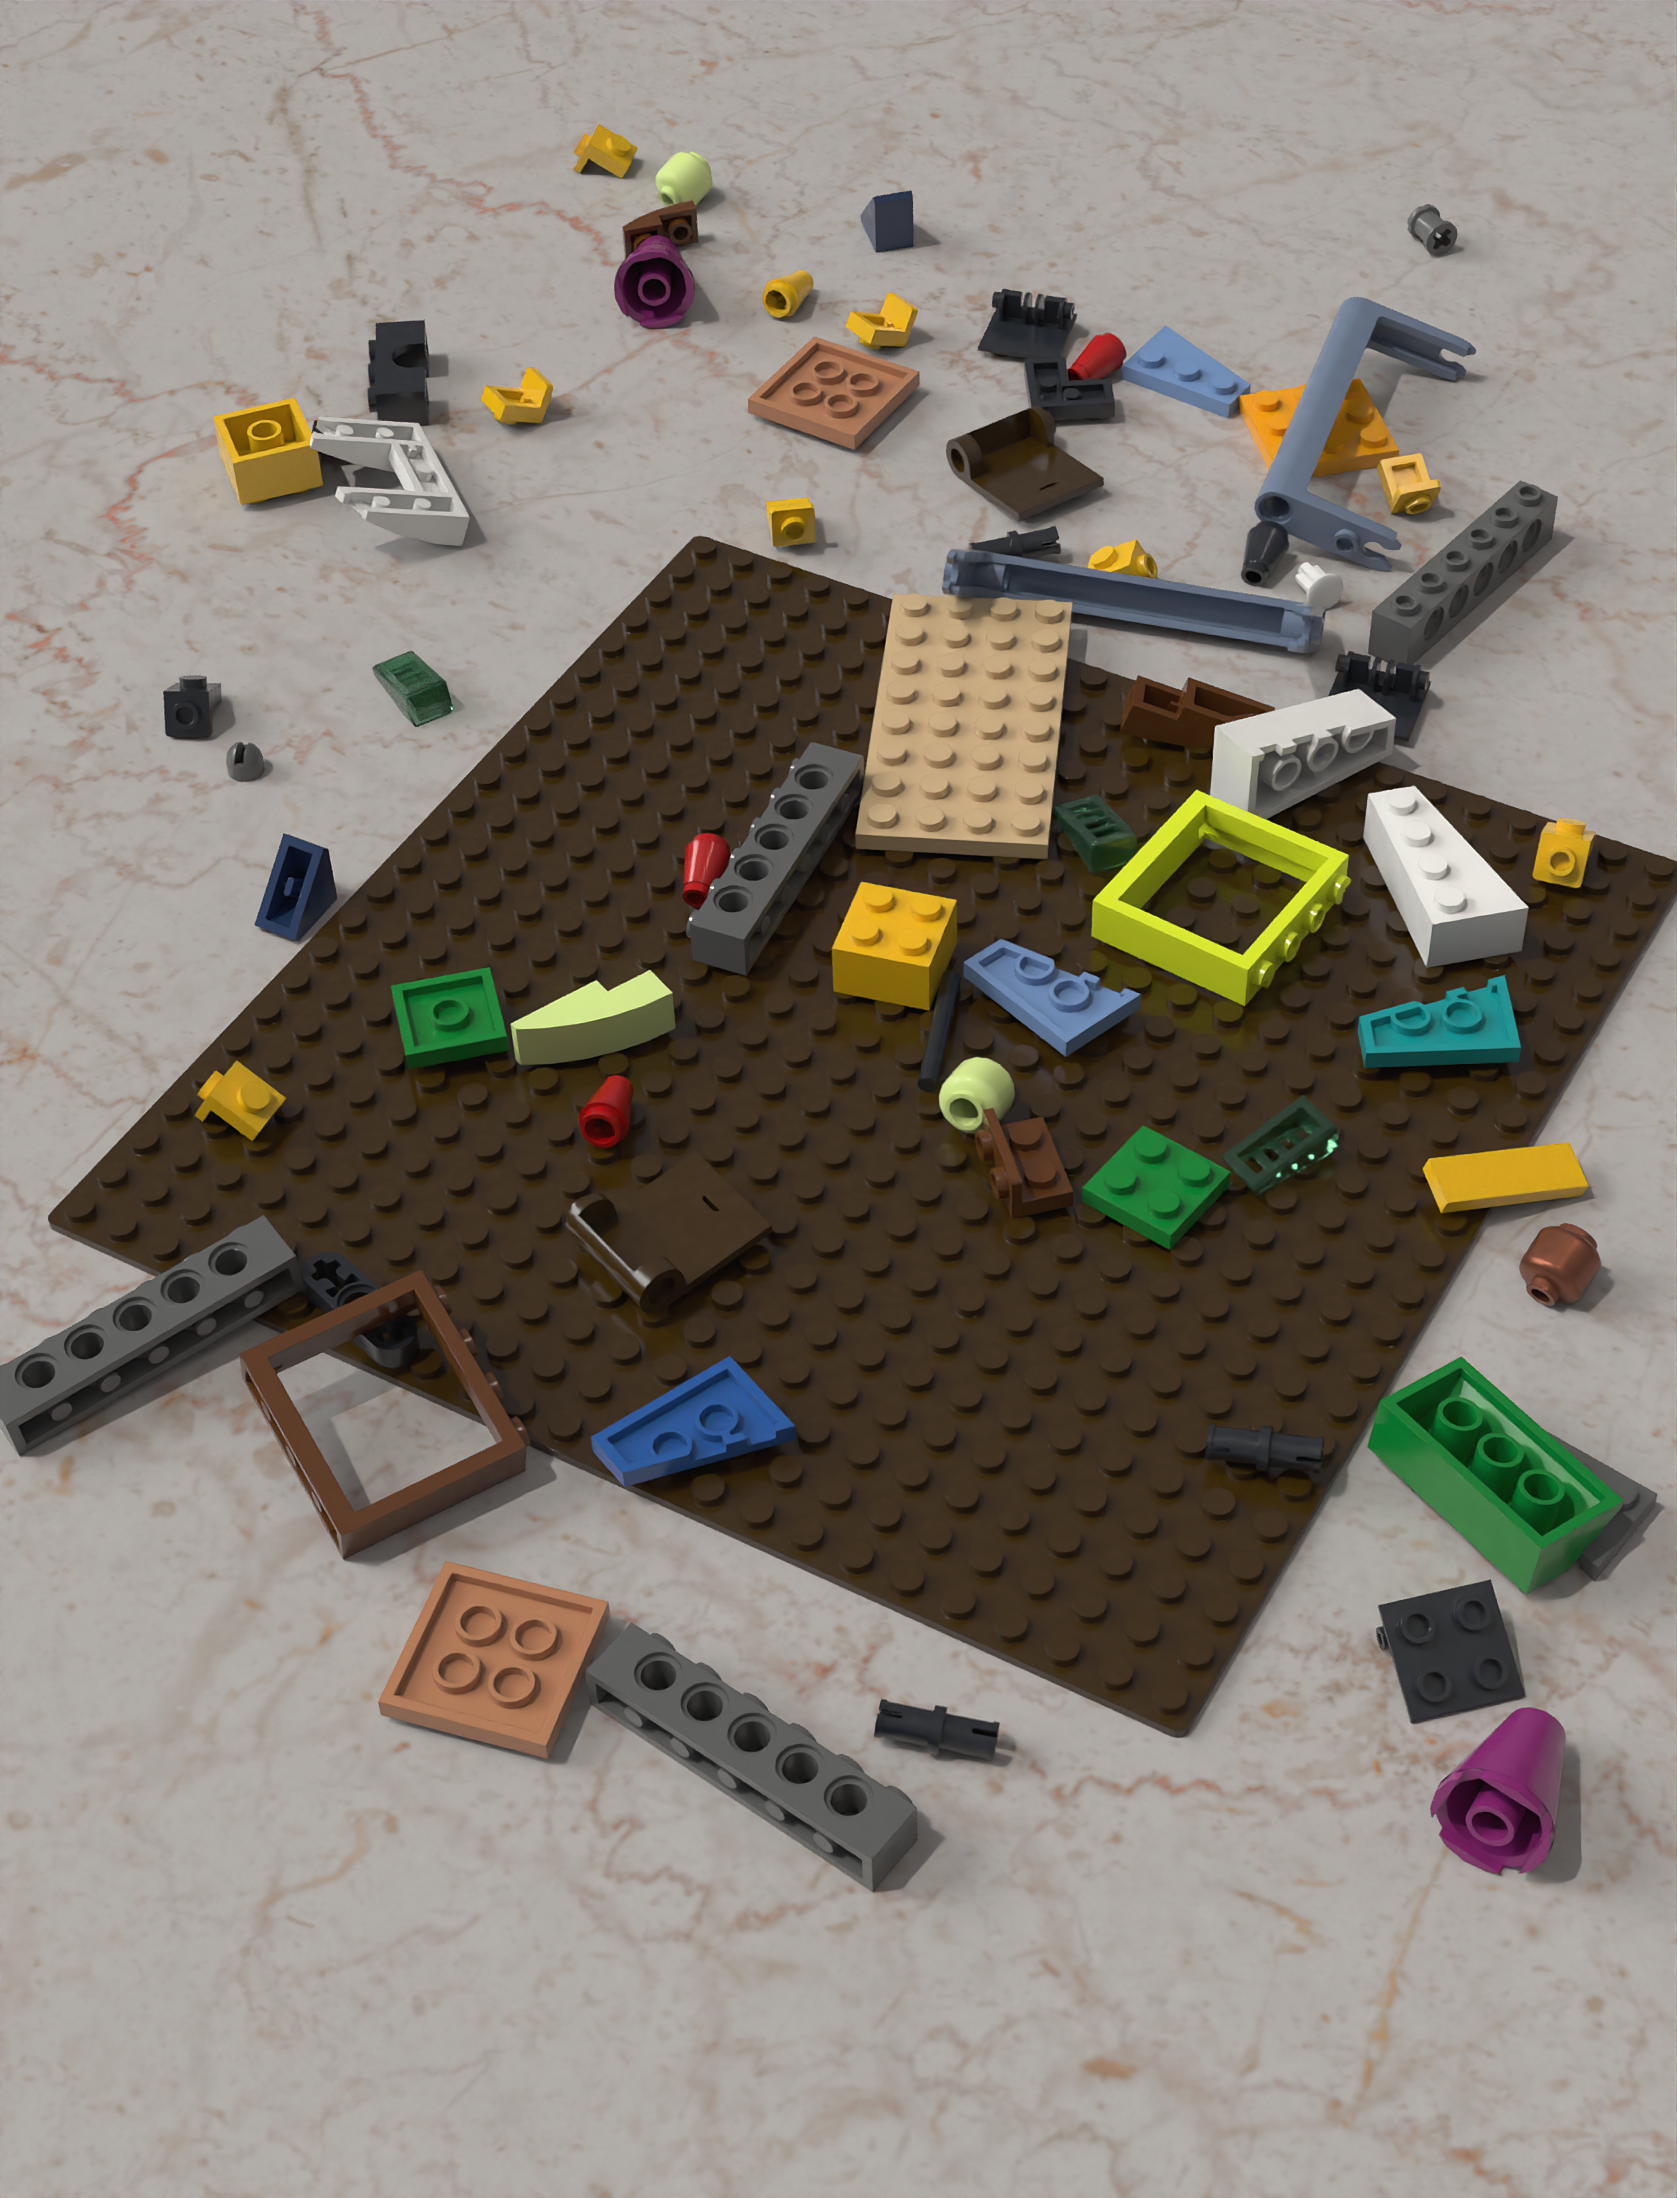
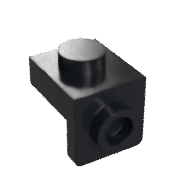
(190, 706)

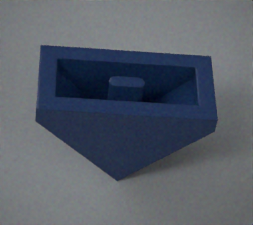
(889, 221)
(297, 889)

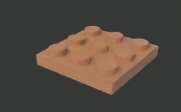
(834, 392)
(495, 1659)

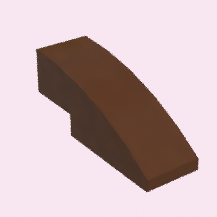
(1183, 715)

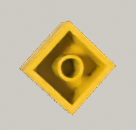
(267, 451)
(894, 945)

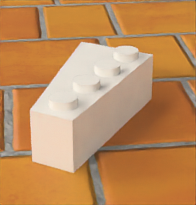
(1298, 751)
(1440, 883)

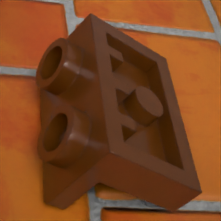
(1023, 1165)

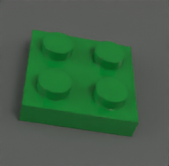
(449, 1018)
(1156, 1187)

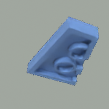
(1185, 373)
(1049, 1001)

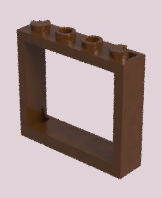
(425, 1498)

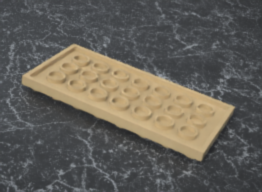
(966, 727)

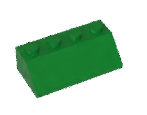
(1492, 1473)

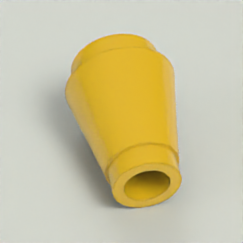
(786, 293)

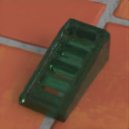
(414, 688)
(1096, 833)
(1298, 1116)

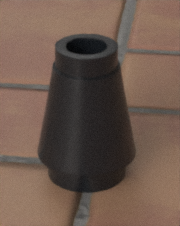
(1263, 551)

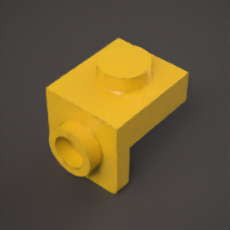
(605, 149)
(887, 328)
(522, 403)
(1407, 484)
(791, 521)
(1125, 559)
(1563, 852)
(239, 1100)

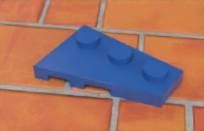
(692, 1426)

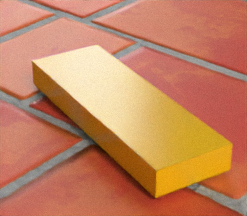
(1505, 1177)

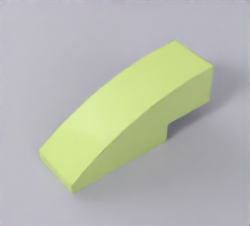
(595, 1022)

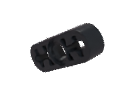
(354, 1285)

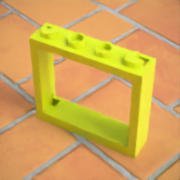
(1232, 975)

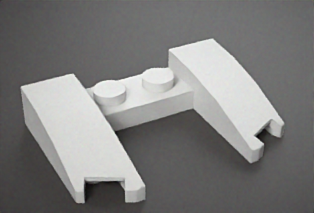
(428, 504)

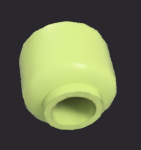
(684, 179)
(975, 1087)

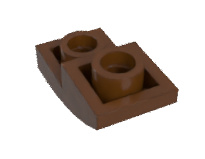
(674, 222)

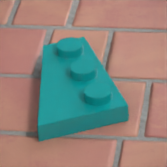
(1446, 1032)

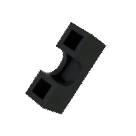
(399, 372)

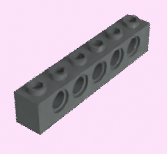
(1462, 574)
(776, 858)
(145, 1333)
(761, 1781)

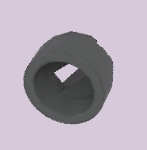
(253, 762)

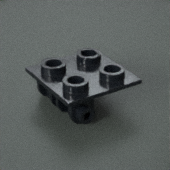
(1028, 329)
(1397, 693)
(1449, 1650)

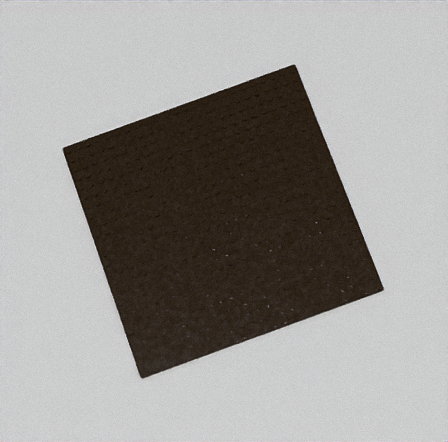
(976, 1397)

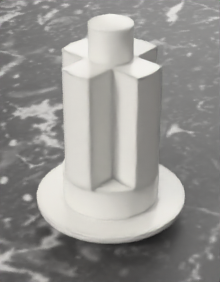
(1320, 587)

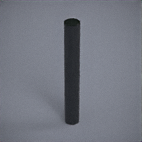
(939, 1031)

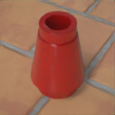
(1099, 358)
(704, 861)
(607, 1113)

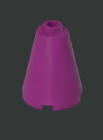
(654, 284)
(1505, 1795)

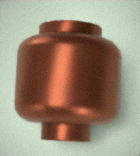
(1560, 1264)

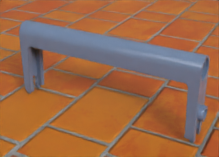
(1284, 494)
(1137, 598)

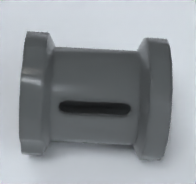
(1436, 234)

